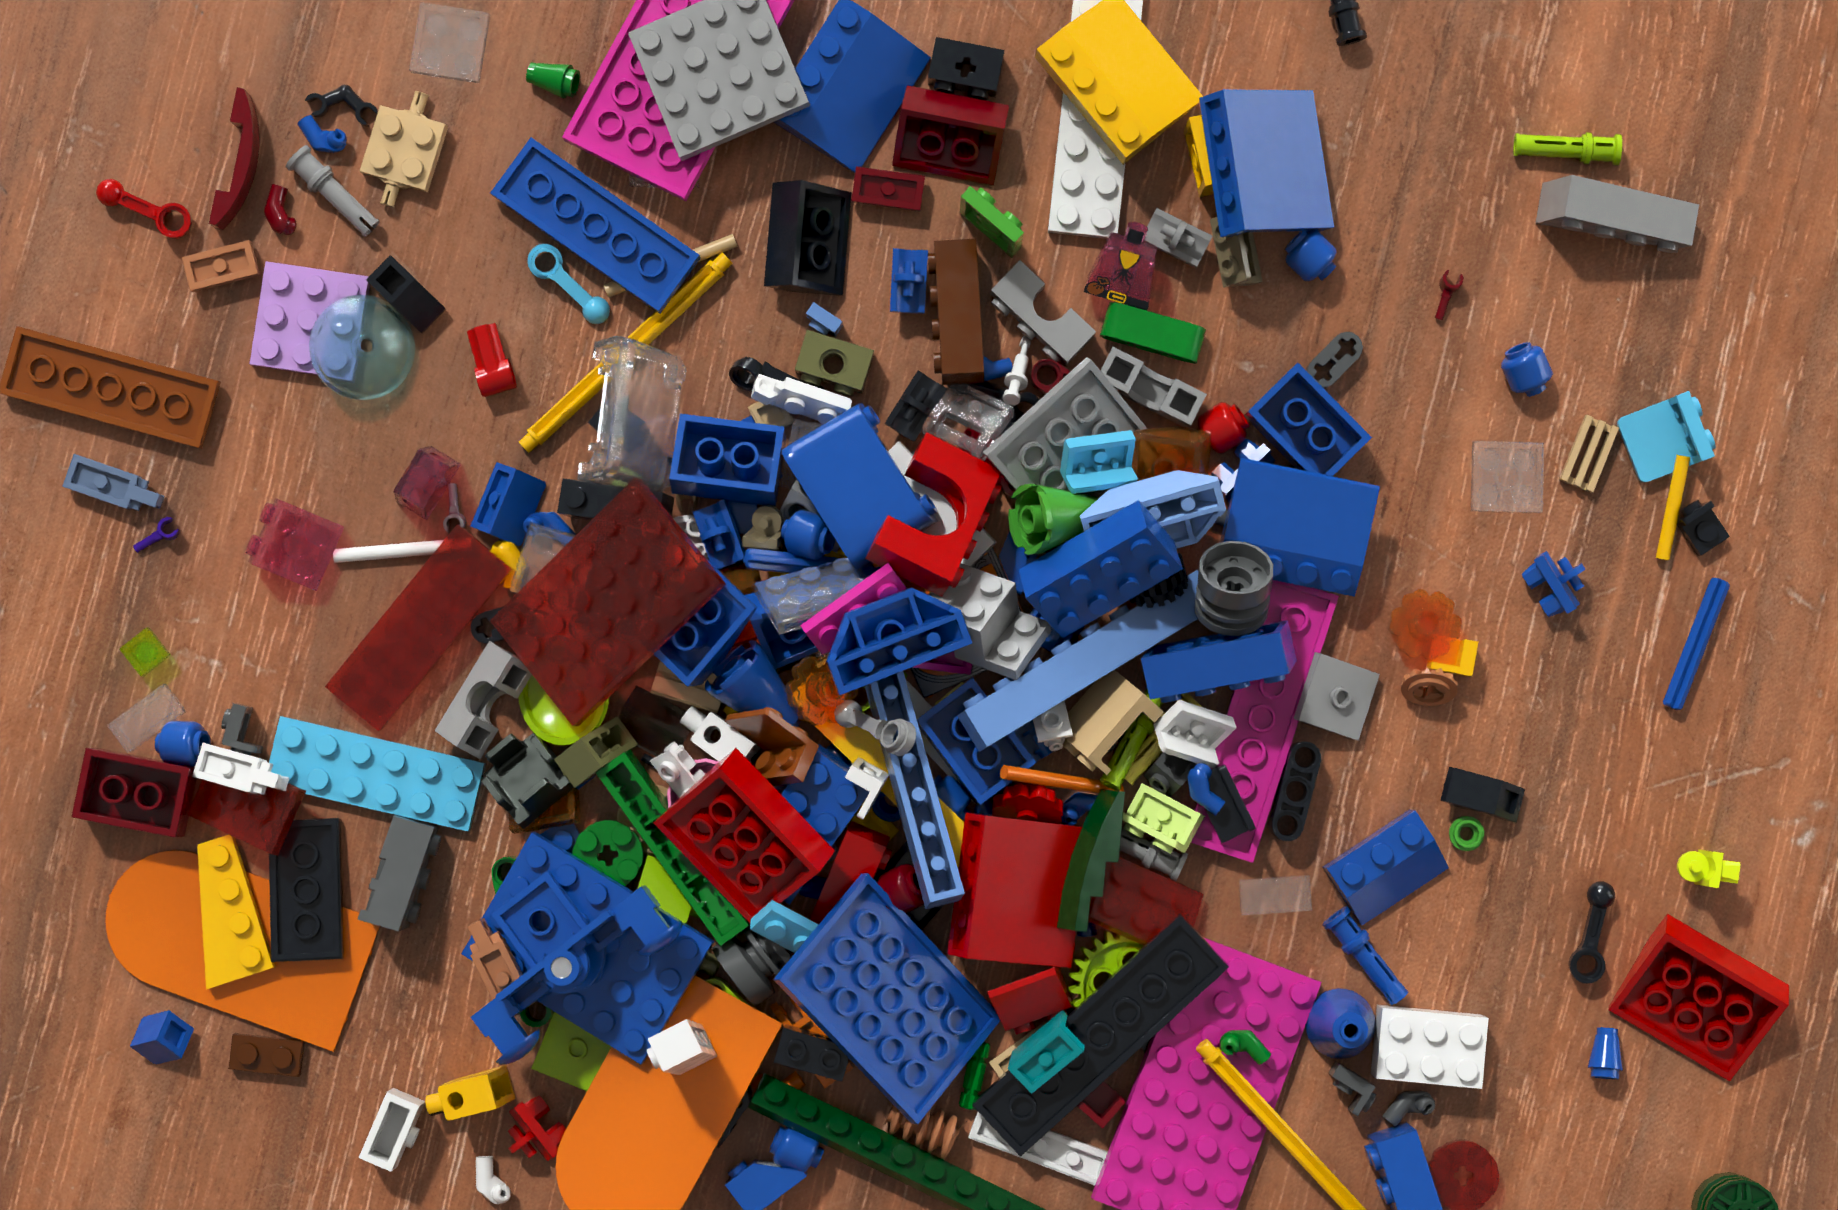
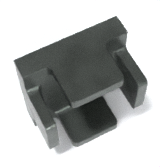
(524, 777)

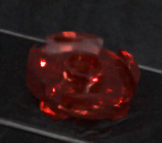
(1477, 1160)

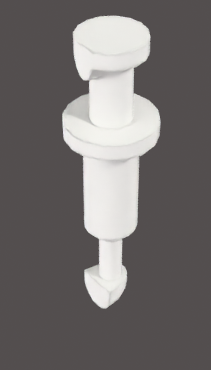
(1016, 378)

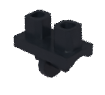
(915, 406)

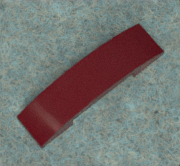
(228, 204)

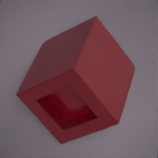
(1102, 1104)

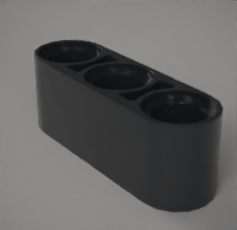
(1296, 809)

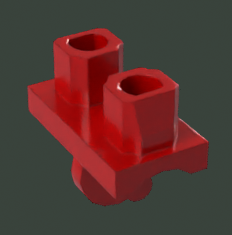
(526, 1117)

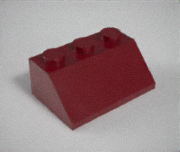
(950, 135)

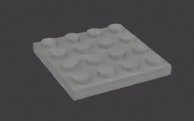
(718, 72)
(1075, 407)

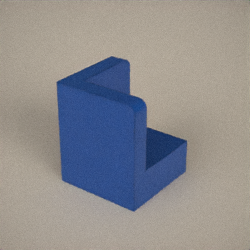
(162, 1037)

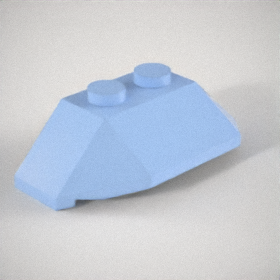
(1179, 501)

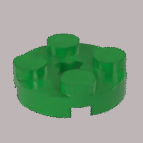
(620, 838)

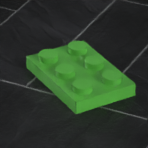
(998, 227)

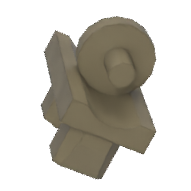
(766, 529)

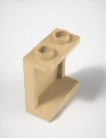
(1104, 716)

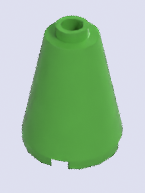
(1046, 517)

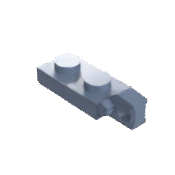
(110, 484)

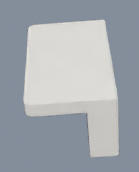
(869, 778)

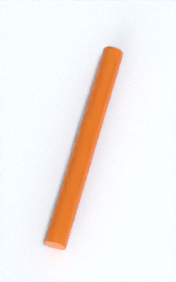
(1052, 779)

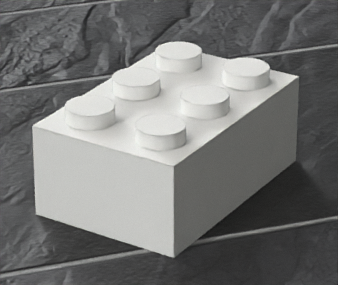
(1429, 1046)

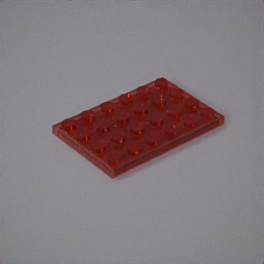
(607, 602)

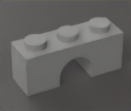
(1061, 337)
(1151, 390)
(467, 718)

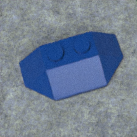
(893, 638)

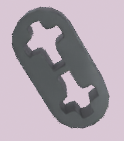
(1340, 366)

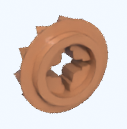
(1439, 687)

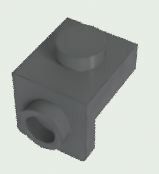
(235, 724)

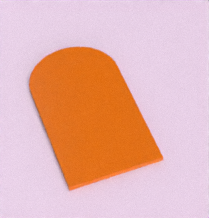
(159, 940)
(651, 1132)

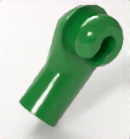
(1244, 1042)

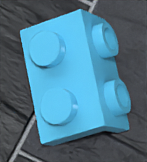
(1098, 461)

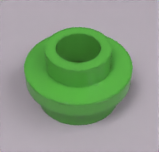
(1477, 833)

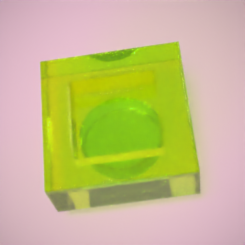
(145, 651)

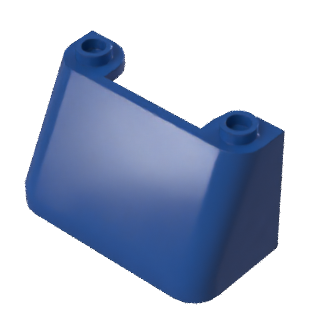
(855, 481)

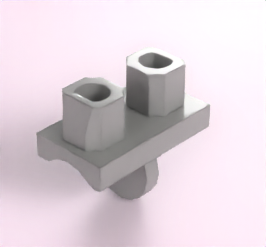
(1177, 237)

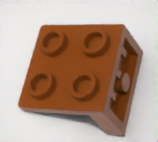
(785, 747)

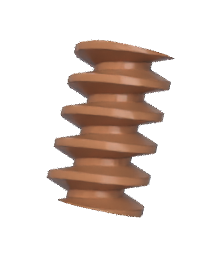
(930, 1128)

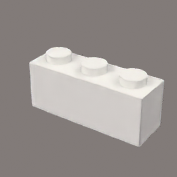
(680, 1048)

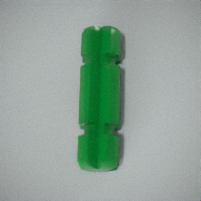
(974, 1077)

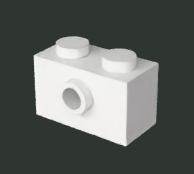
(392, 1130)

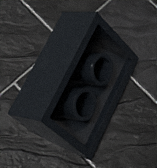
(807, 238)

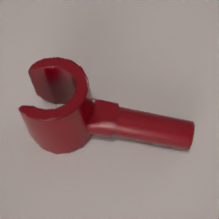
(1447, 291)

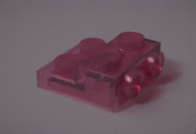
(294, 543)

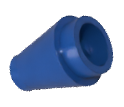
(1606, 1055)

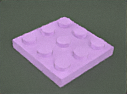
(288, 309)

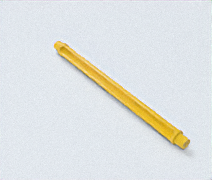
(645, 333)
(1277, 1126)

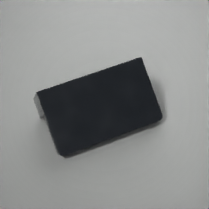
(1233, 816)

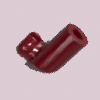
(275, 212)

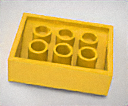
(1118, 77)

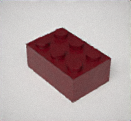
(134, 792)

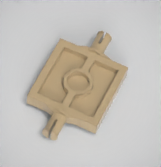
(404, 149)

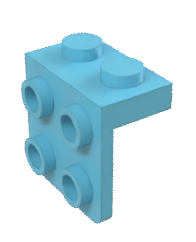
(1662, 432)

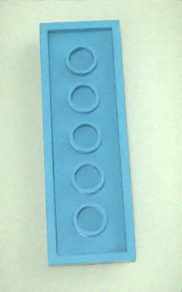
(377, 773)

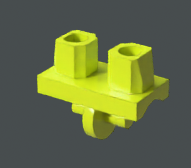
(1707, 868)

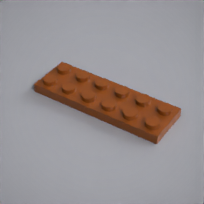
(109, 387)

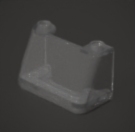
(635, 414)

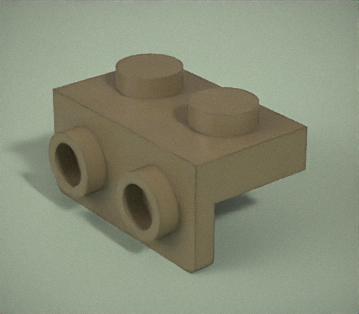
(1236, 258)

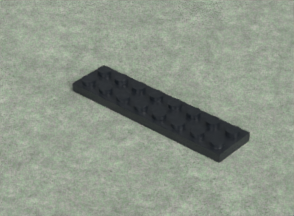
(1112, 1027)

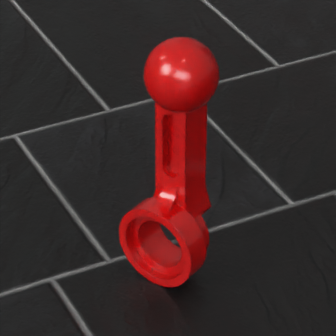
(111, 193)

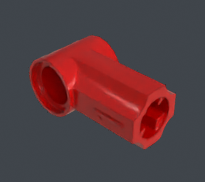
(493, 370)

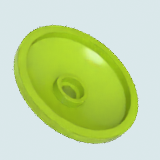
(549, 722)

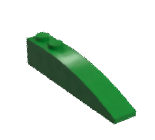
(643, 805)

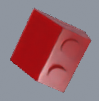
(1031, 1000)

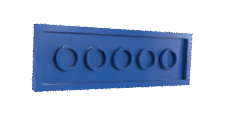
(595, 225)

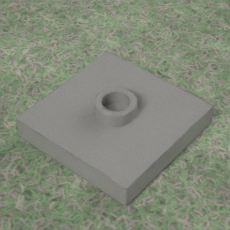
(1336, 696)

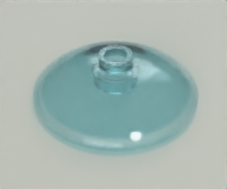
(338, 352)

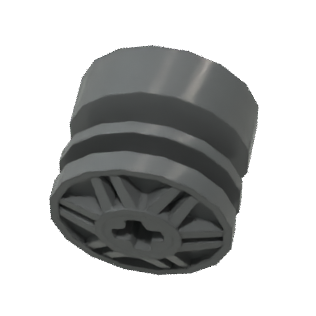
(1233, 588)
(752, 964)

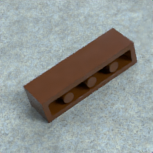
(958, 311)

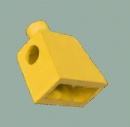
(472, 1094)

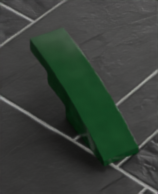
(1086, 871)

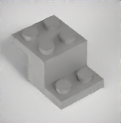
(1000, 633)

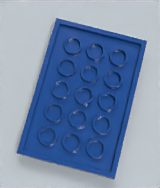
(633, 991)
(888, 998)

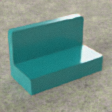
(1045, 1053)

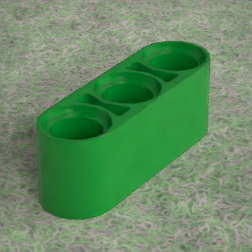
(1153, 332)

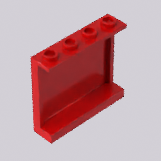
(1013, 891)

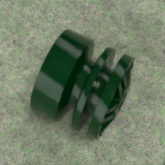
(1732, 1192)

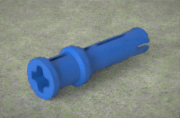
(1356, 943)

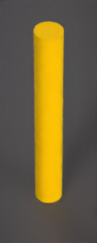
(1672, 507)

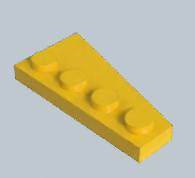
(230, 919)

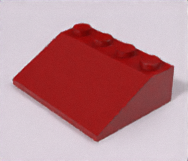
(744, 836)
(1700, 997)

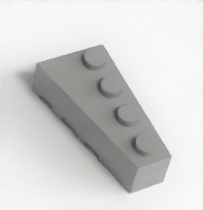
(1617, 213)

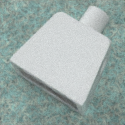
(730, 738)

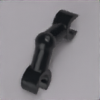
(345, 94)

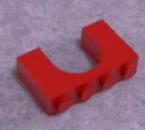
(968, 487)

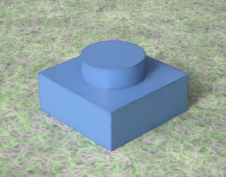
(823, 321)

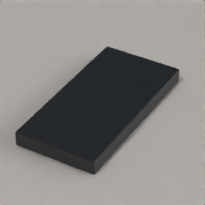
(307, 893)

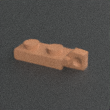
(493, 958)

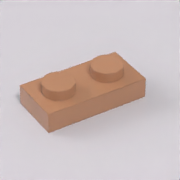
(220, 266)

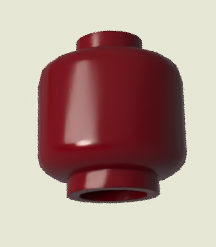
(902, 887)

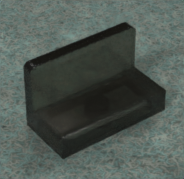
(653, 721)

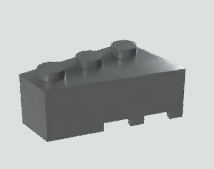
(401, 874)

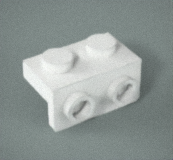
(1193, 732)

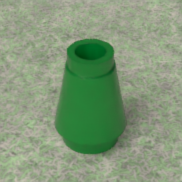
(554, 78)

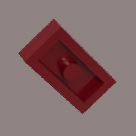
(888, 189)

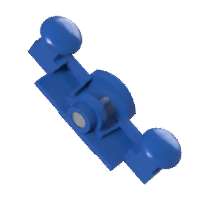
(564, 955)

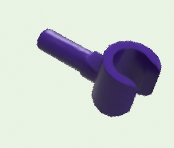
(157, 535)

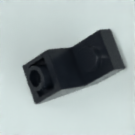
(1482, 794)

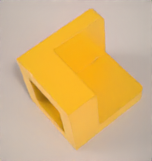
(1458, 660)

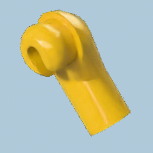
(508, 553)

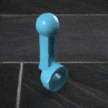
(595, 309)

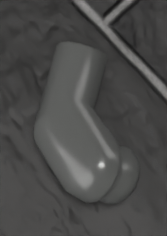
(1409, 1103)

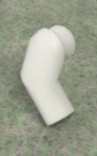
(489, 1184)

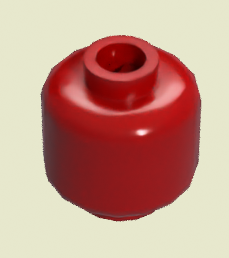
(1226, 424)

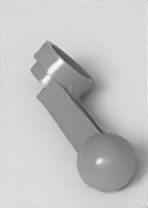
(850, 715)

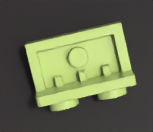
(1162, 818)

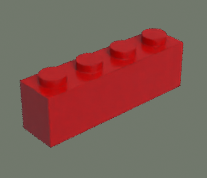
(860, 852)

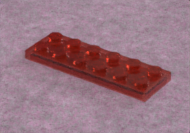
(418, 627)

